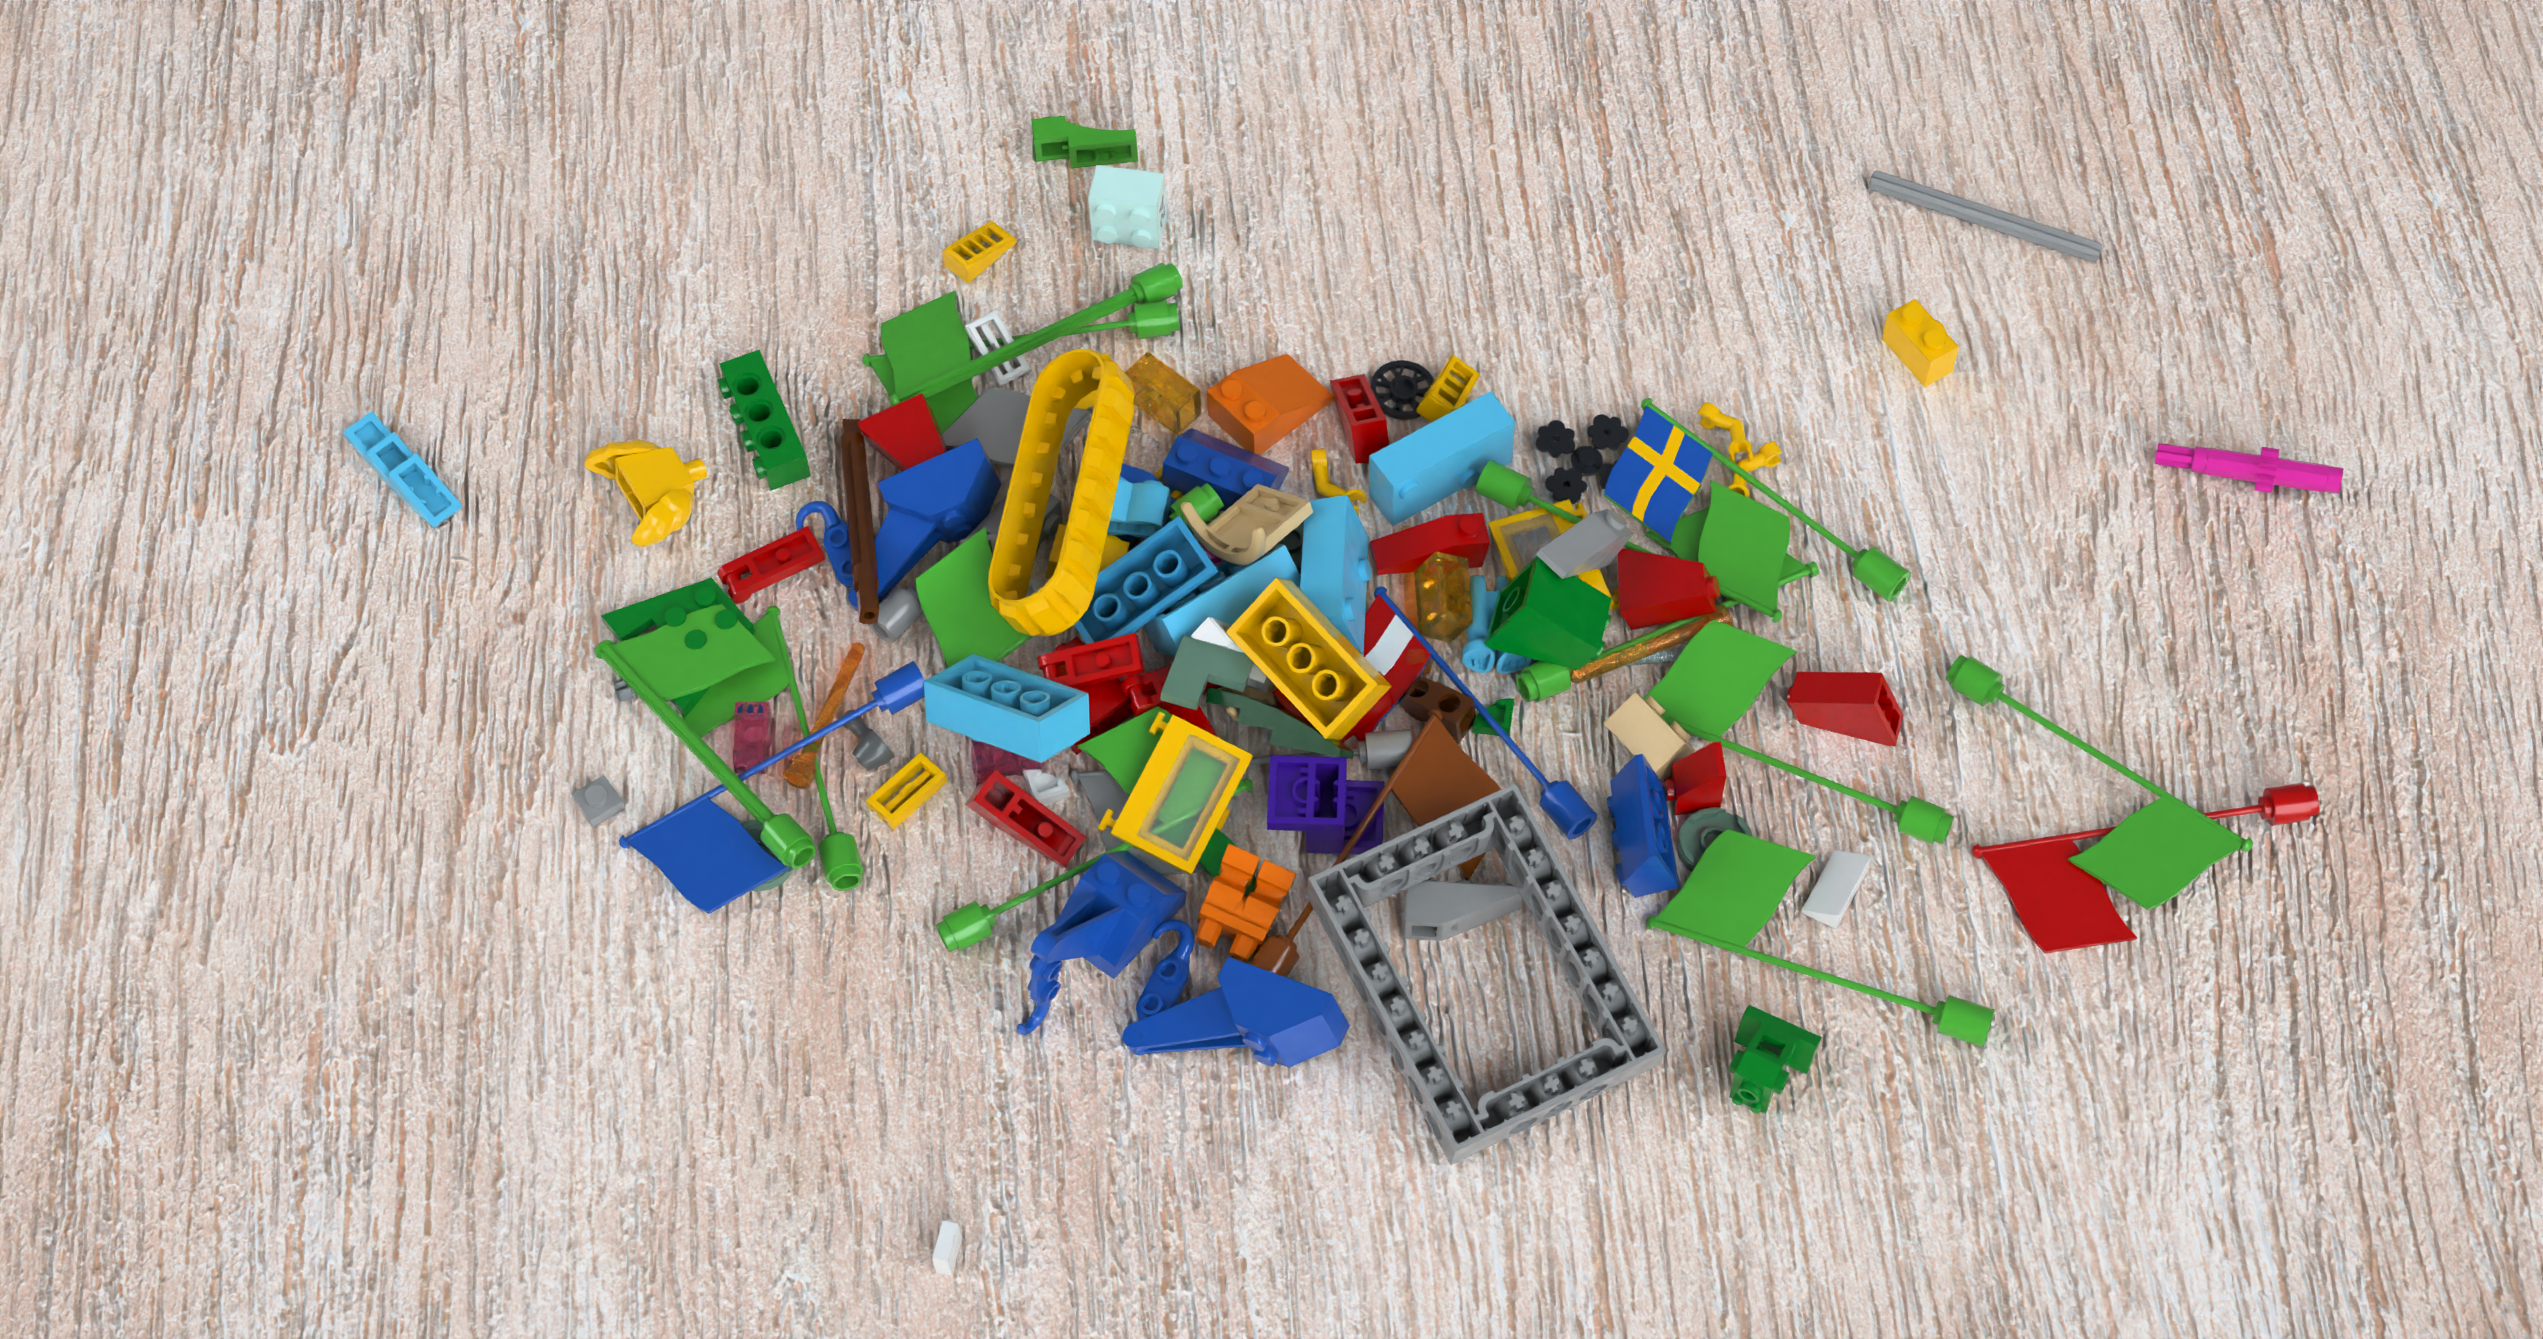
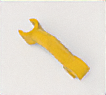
(1713, 417)
(1766, 456)
(1322, 481)

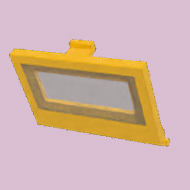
(1523, 535)
(1180, 794)

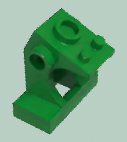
(1769, 1049)

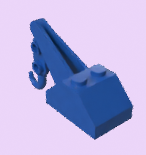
(926, 504)
(1103, 922)
(1251, 1009)

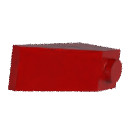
(1360, 417)
(1452, 534)
(1025, 818)

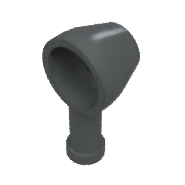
(871, 749)

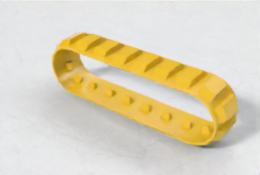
(1073, 583)

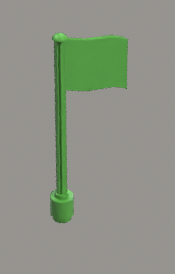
(933, 350)
(664, 668)

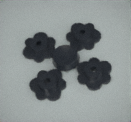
(1585, 459)

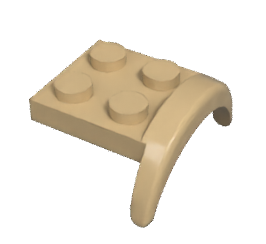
(1250, 524)

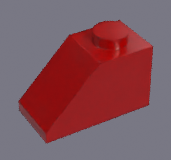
(1697, 780)

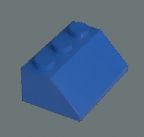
(1225, 467)
(1642, 830)

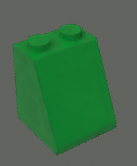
(1549, 617)

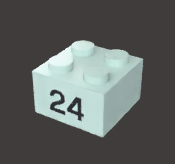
(1127, 206)

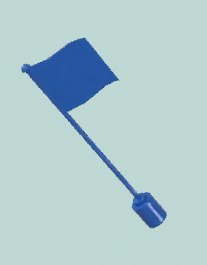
(709, 851)

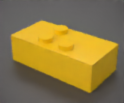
(1308, 659)

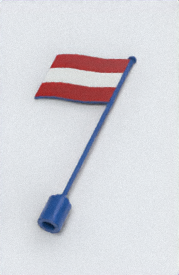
(1385, 647)

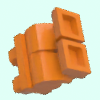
(1242, 917)

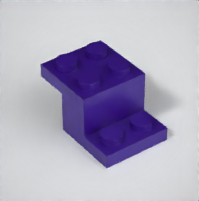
(1319, 799)

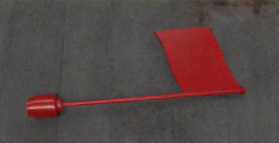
(2070, 907)

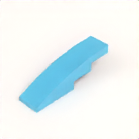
(402, 470)

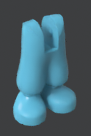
(1475, 654)

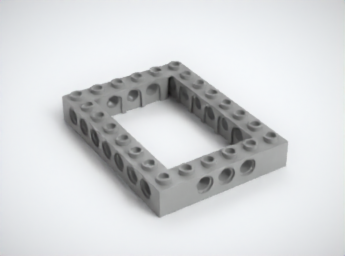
(1507, 824)

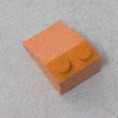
(1266, 402)

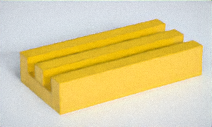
(890, 812)

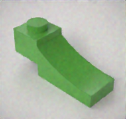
(1083, 145)

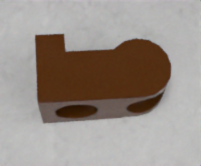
(1456, 708)

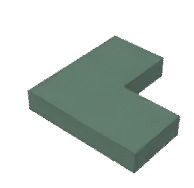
(1201, 663)

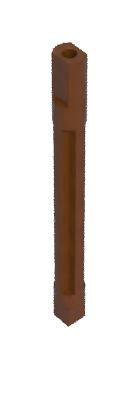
(859, 521)

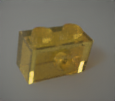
(1164, 393)
(1443, 596)

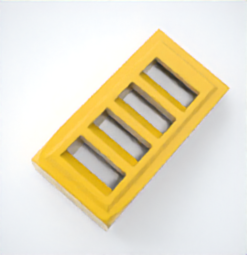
(969, 269)
(1447, 391)

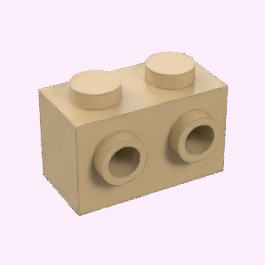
(1646, 732)

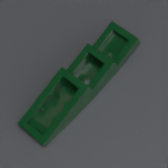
(1287, 728)

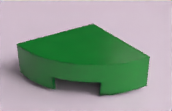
(1501, 712)

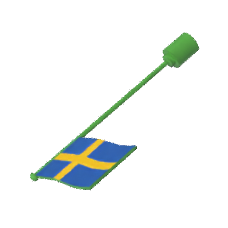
(1666, 469)

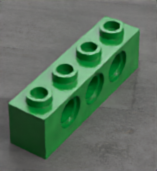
(751, 376)

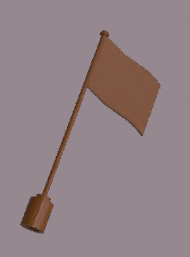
(1428, 783)

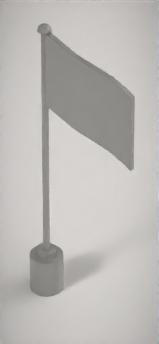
(998, 424)
(1379, 750)

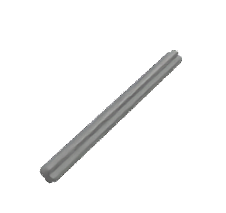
(1985, 216)

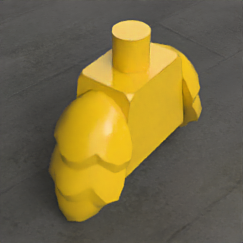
(653, 483)

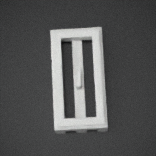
(1011, 374)

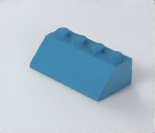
(1145, 583)

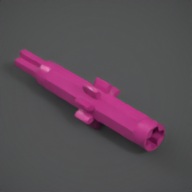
(2262, 469)

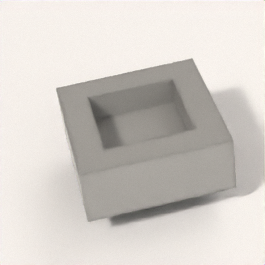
(598, 801)

